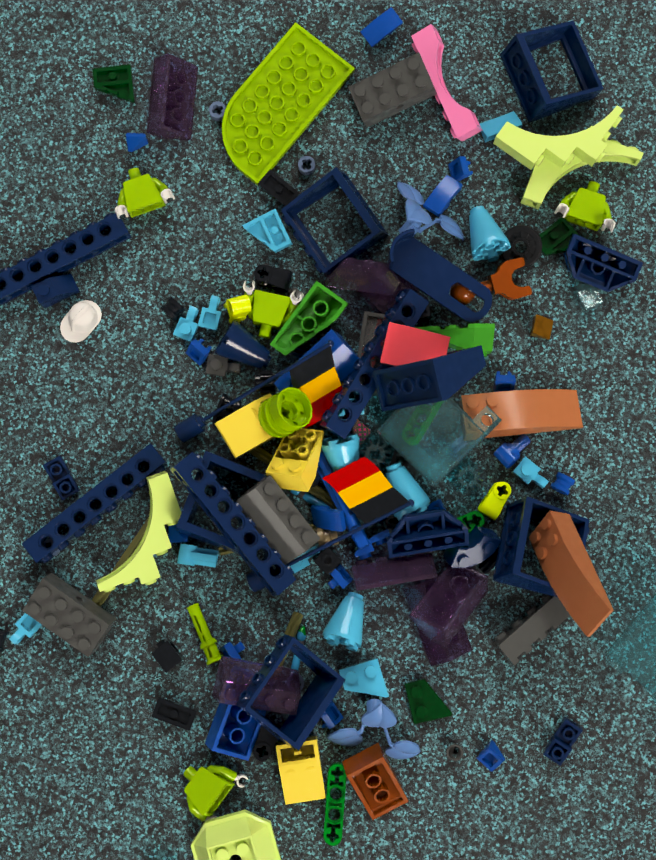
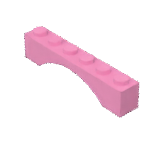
(431, 47)

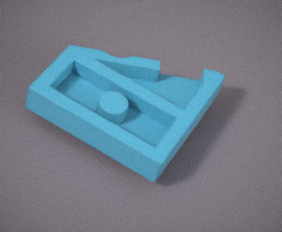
(270, 231)
(364, 678)

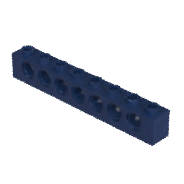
(65, 261)
(415, 307)
(35, 544)
(284, 575)

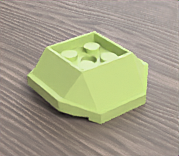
(236, 834)

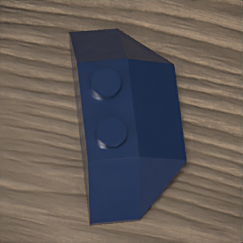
(600, 265)
(426, 533)

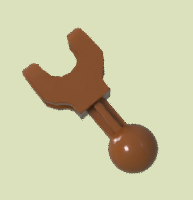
(498, 283)

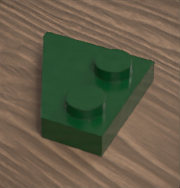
(115, 81)
(557, 237)
(424, 702)

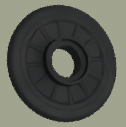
(532, 241)

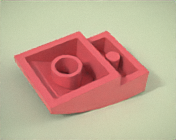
(410, 345)

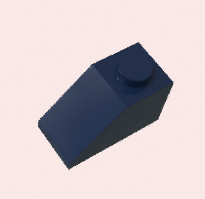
(55, 289)

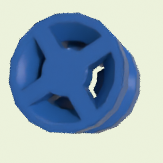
(562, 483)

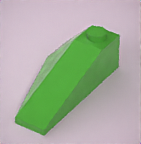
(311, 316)
(467, 337)

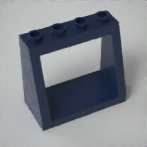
(527, 78)
(327, 184)
(427, 379)
(186, 518)
(514, 540)
(312, 703)

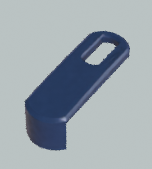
(435, 275)

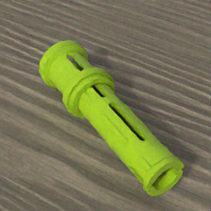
(208, 643)

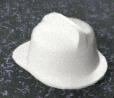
(80, 321)

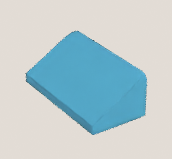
(493, 126)

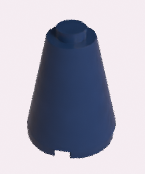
(243, 347)

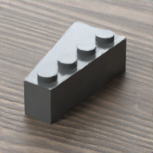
(531, 628)

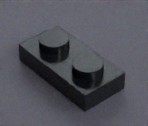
(278, 188)
(174, 713)

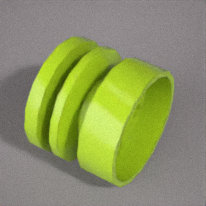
(285, 412)

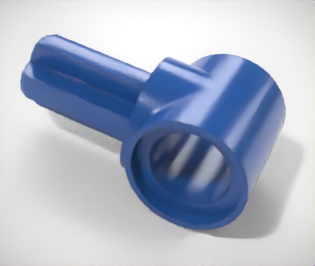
(509, 453)

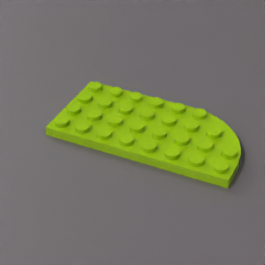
(281, 101)

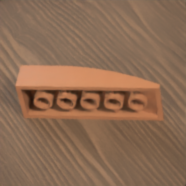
(526, 410)
(570, 571)

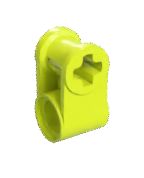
(238, 308)
(493, 503)

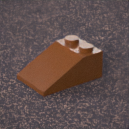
(374, 781)

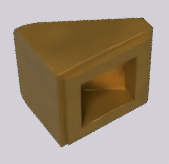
(541, 327)

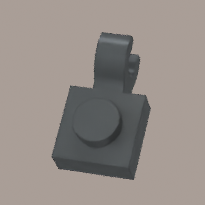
(219, 366)

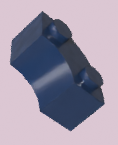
(481, 545)

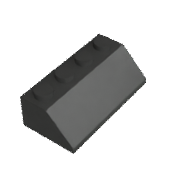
(277, 519)

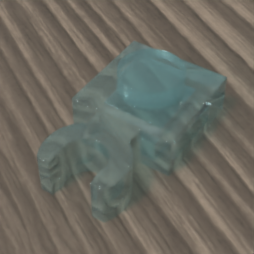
(588, 297)

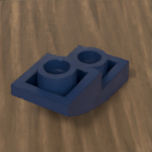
(61, 477)
(562, 741)

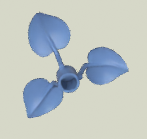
(417, 215)
(377, 716)

